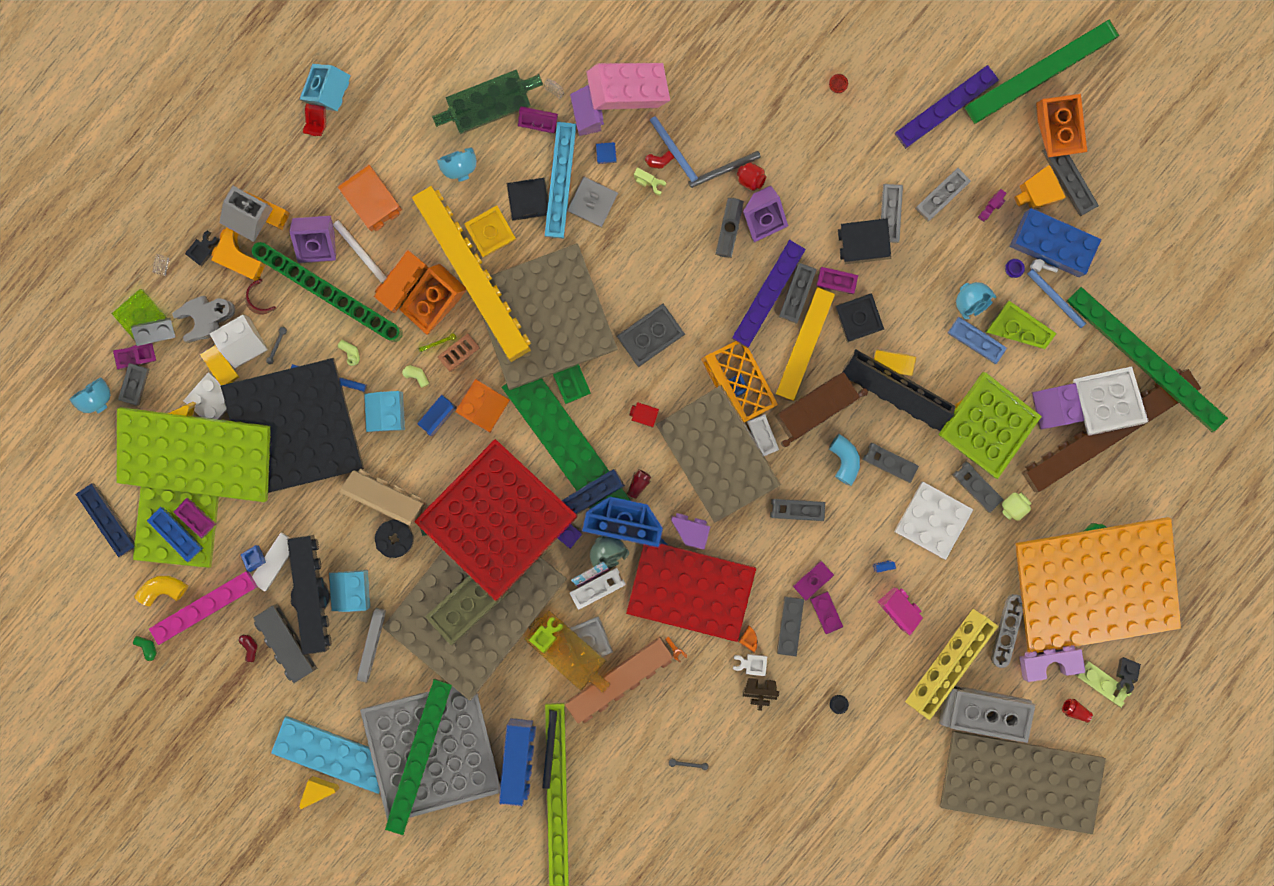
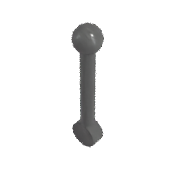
(282, 331)
(672, 762)

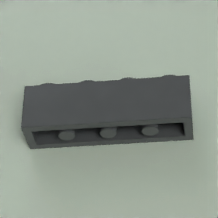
(284, 642)

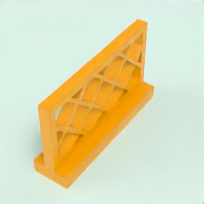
(718, 378)

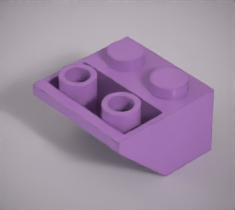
(586, 118)
(692, 532)

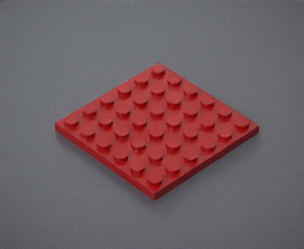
(495, 519)

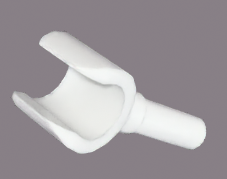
(1038, 264)

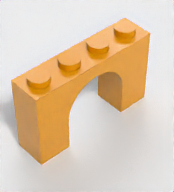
(229, 253)

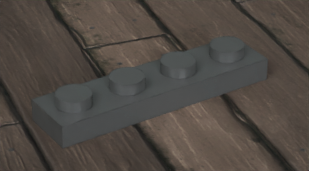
(1072, 183)

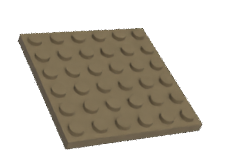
(556, 312)

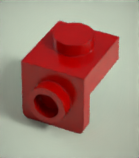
(315, 120)

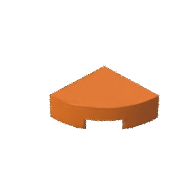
(749, 639)

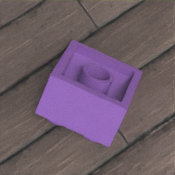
(313, 239)
(1058, 406)

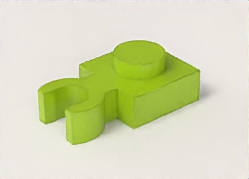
(544, 637)

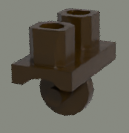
(752, 691)

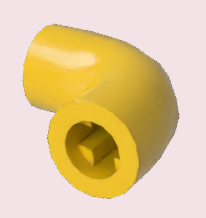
(160, 585)

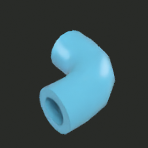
(849, 459)

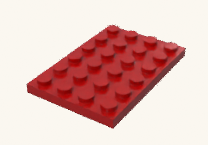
(691, 591)

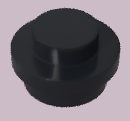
(839, 704)

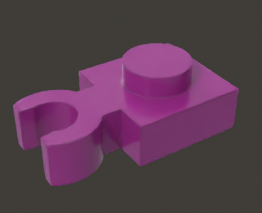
(995, 203)

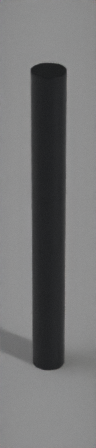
(549, 749)

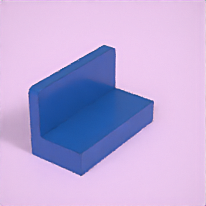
(437, 415)

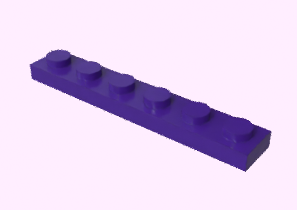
(946, 106)
(768, 293)

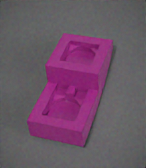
(136, 354)

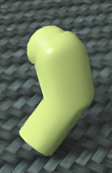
(352, 352)
(415, 372)

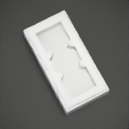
(763, 435)

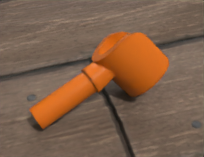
(676, 651)

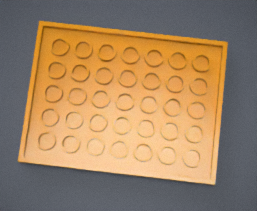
(1098, 585)

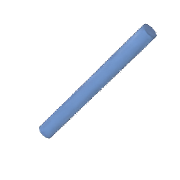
(673, 148)
(1056, 298)

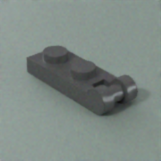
(891, 463)
(978, 487)
(798, 510)

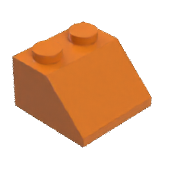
(482, 405)

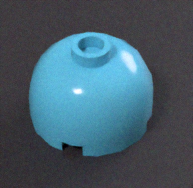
(458, 164)
(974, 299)
(92, 397)

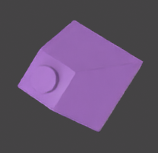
(764, 214)

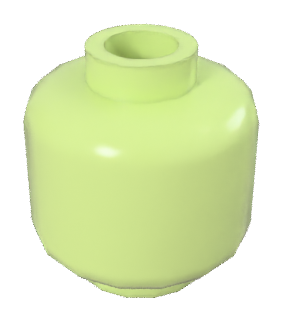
(1016, 506)

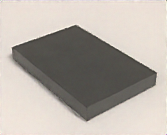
(650, 335)

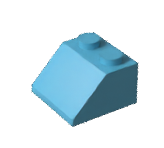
(325, 86)
(384, 411)
(349, 591)

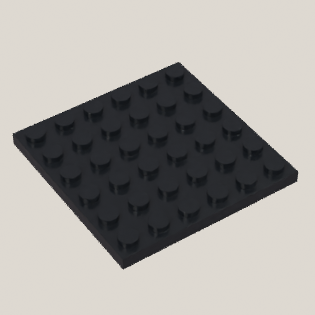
(306, 420)

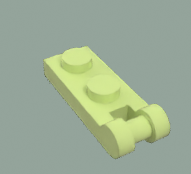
(1102, 683)

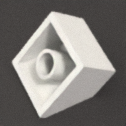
(239, 341)

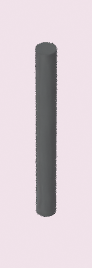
(724, 169)

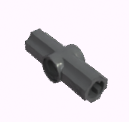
(731, 216)

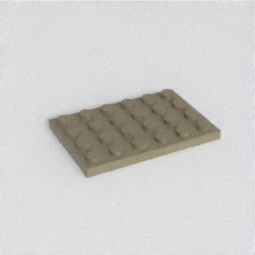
(718, 454)

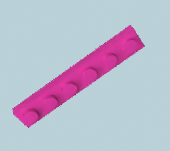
(203, 607)

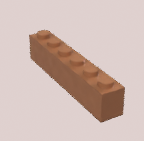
(622, 677)

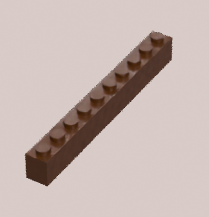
(1084, 447)

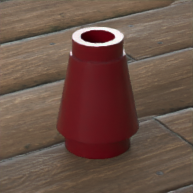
(638, 483)

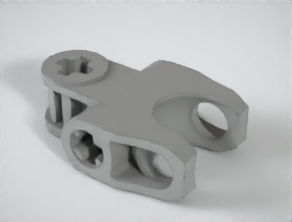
(205, 315)

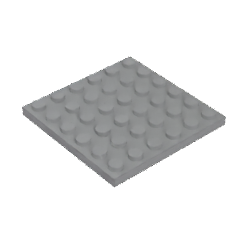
(459, 761)

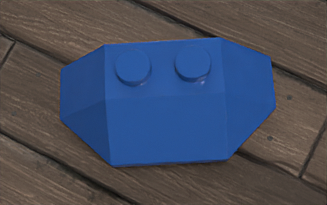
(624, 521)

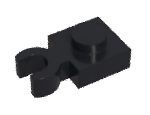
(200, 250)
(1129, 673)

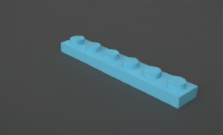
(560, 180)

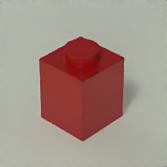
(644, 414)

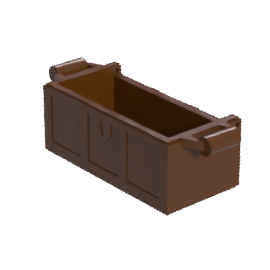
(817, 407)

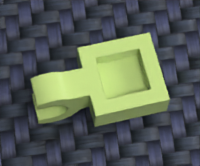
(644, 178)

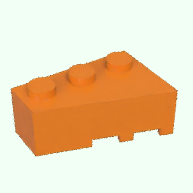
(400, 281)

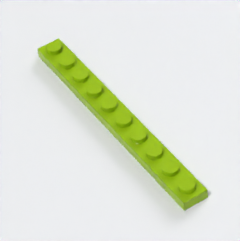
(558, 802)

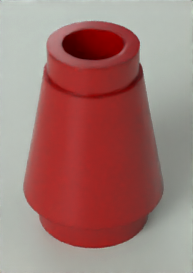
(1076, 710)

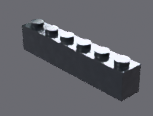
(898, 390)
(308, 594)

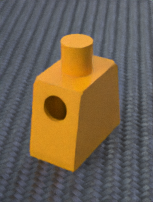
(1040, 190)

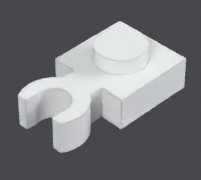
(754, 664)

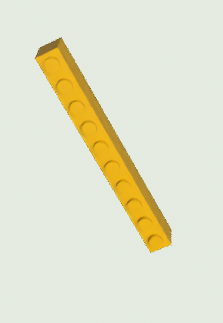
(471, 274)

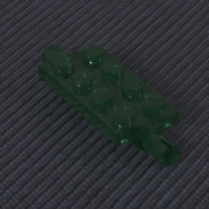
(487, 101)

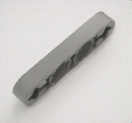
(1005, 630)
(371, 645)

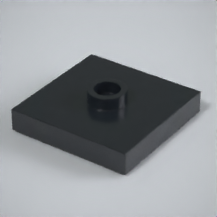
(859, 317)

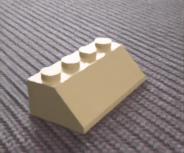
(383, 497)

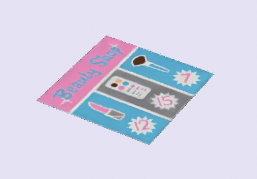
(590, 574)

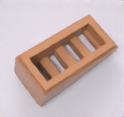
(442, 357)

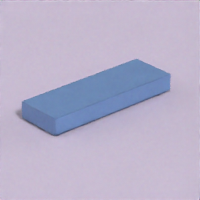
(977, 340)

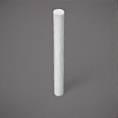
(361, 253)

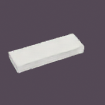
(274, 560)

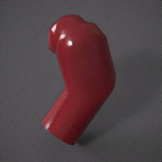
(250, 646)

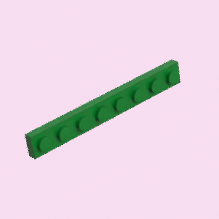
(418, 757)

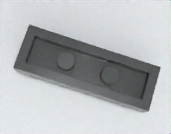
(797, 293)
(790, 626)

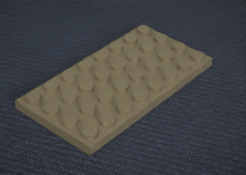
(1022, 782)

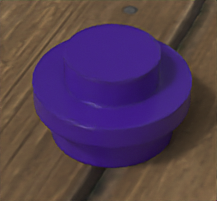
(1014, 268)

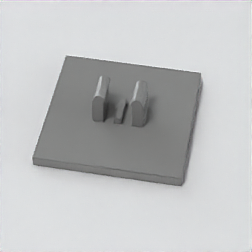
(592, 201)

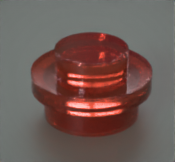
(838, 83)

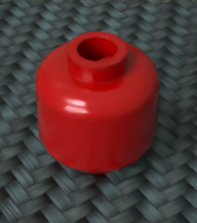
(751, 176)

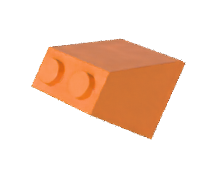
(370, 198)

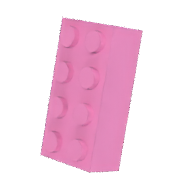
(628, 85)

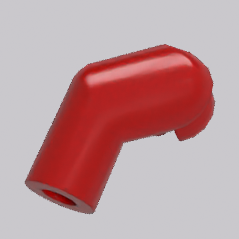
(659, 162)

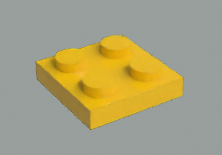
(490, 231)

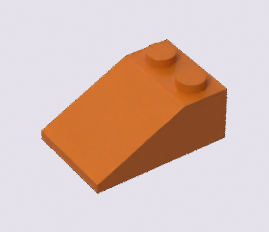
(1062, 125)
(432, 298)

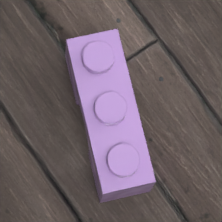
(1035, 664)

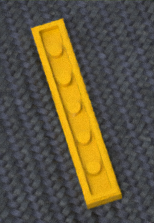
(805, 344)

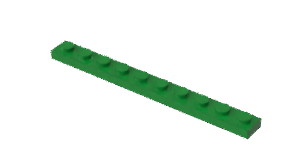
(1147, 360)

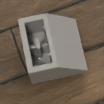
(244, 213)

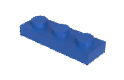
(174, 534)

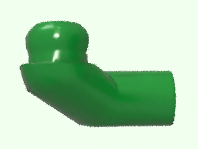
(147, 646)

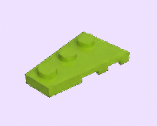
(1021, 327)

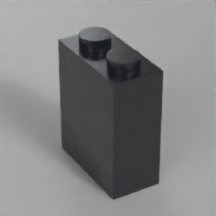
(865, 241)

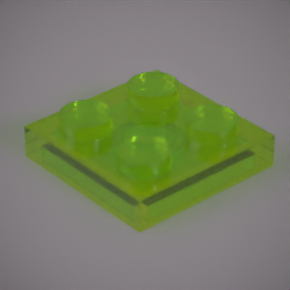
(137, 310)

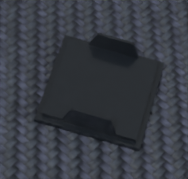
(528, 199)

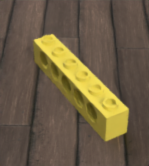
(951, 664)

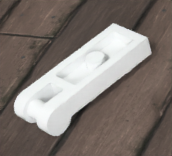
(596, 589)

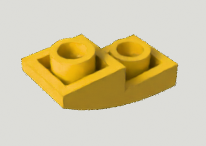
(898, 362)
(219, 366)

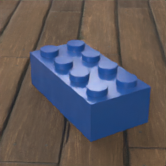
(1055, 242)
(516, 762)

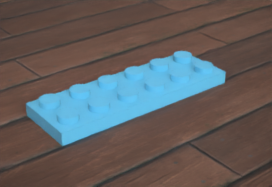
(326, 753)

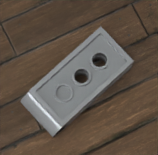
(968, 710)

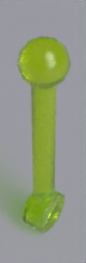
(452, 336)

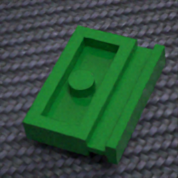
(572, 384)

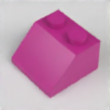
(901, 610)

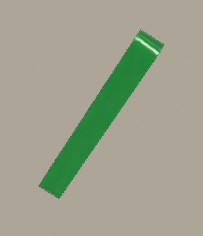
(1041, 71)
(318, 290)

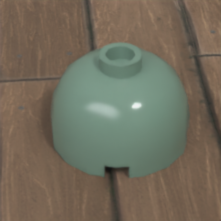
(608, 551)

